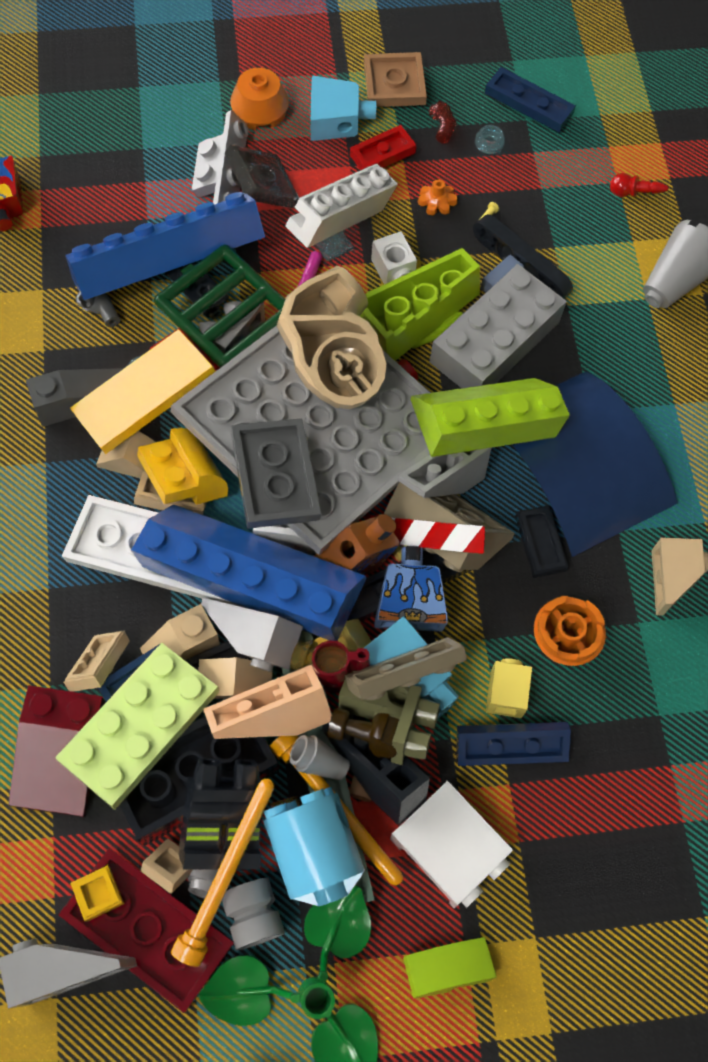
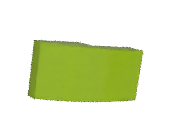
(449, 967)

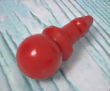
(623, 185)

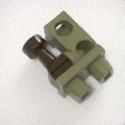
(392, 724)

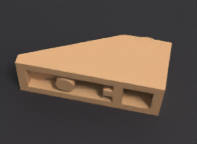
(272, 709)

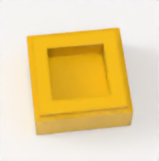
(97, 893)

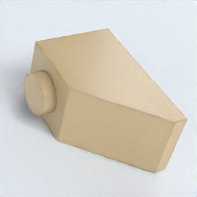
(676, 569)
(186, 634)

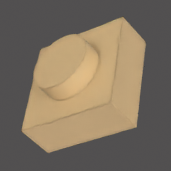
(165, 866)

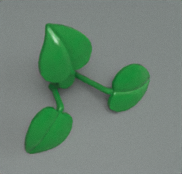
(240, 988)

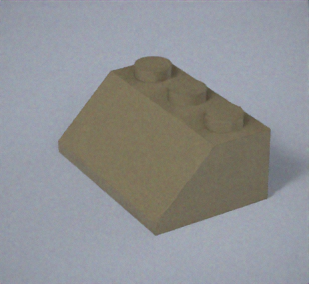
(454, 510)

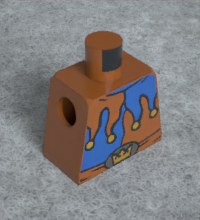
(371, 541)

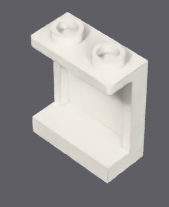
(453, 845)

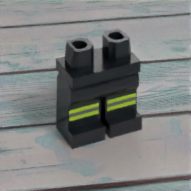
(214, 814)

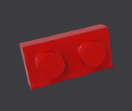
(383, 148)

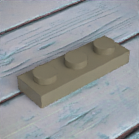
(405, 669)

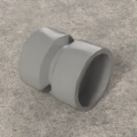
(252, 914)

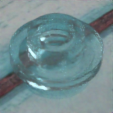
(490, 139)

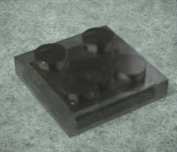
(262, 176)

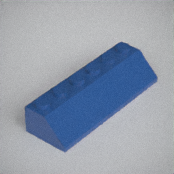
(164, 245)
(249, 570)

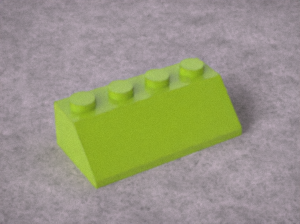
(489, 415)

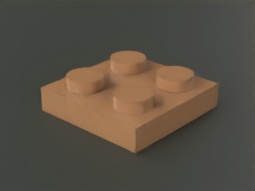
(395, 79)

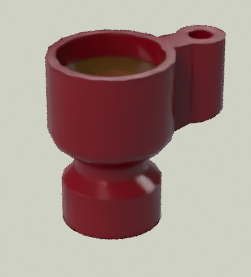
(334, 661)

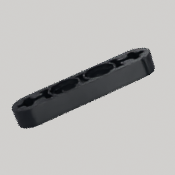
(504, 242)

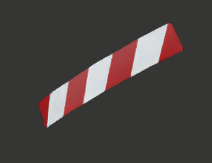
(439, 535)

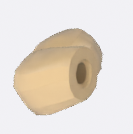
(330, 342)

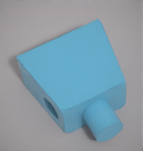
(337, 108)

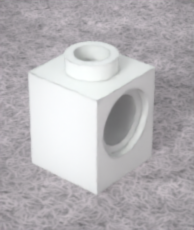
(390, 250)

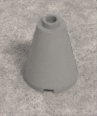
(680, 265)

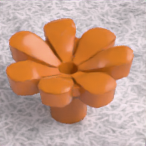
(437, 197)

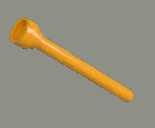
(281, 749)
(191, 946)

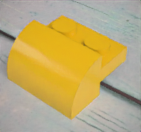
(182, 469)

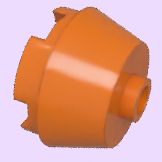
(259, 98)
(570, 631)

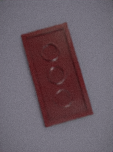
(147, 931)

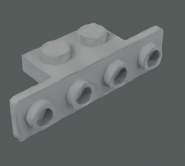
(212, 168)

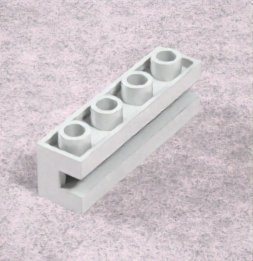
(341, 205)

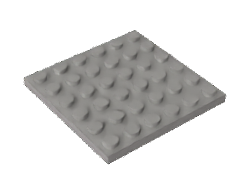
(350, 450)

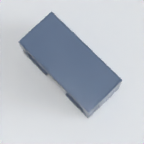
(499, 272)

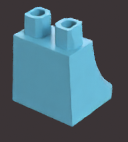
(404, 638)

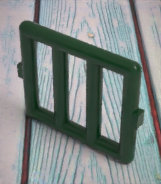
(184, 319)

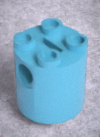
(314, 848)

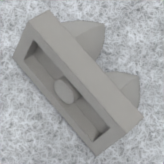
(239, 330)

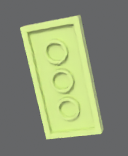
(137, 725)

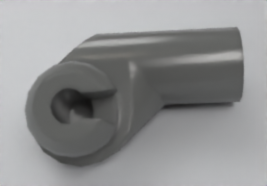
(100, 305)

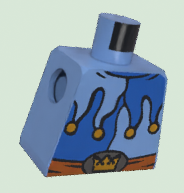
(412, 592)

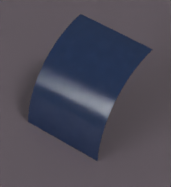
(599, 467)

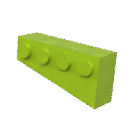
(421, 301)

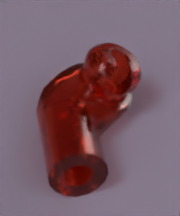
(443, 113)

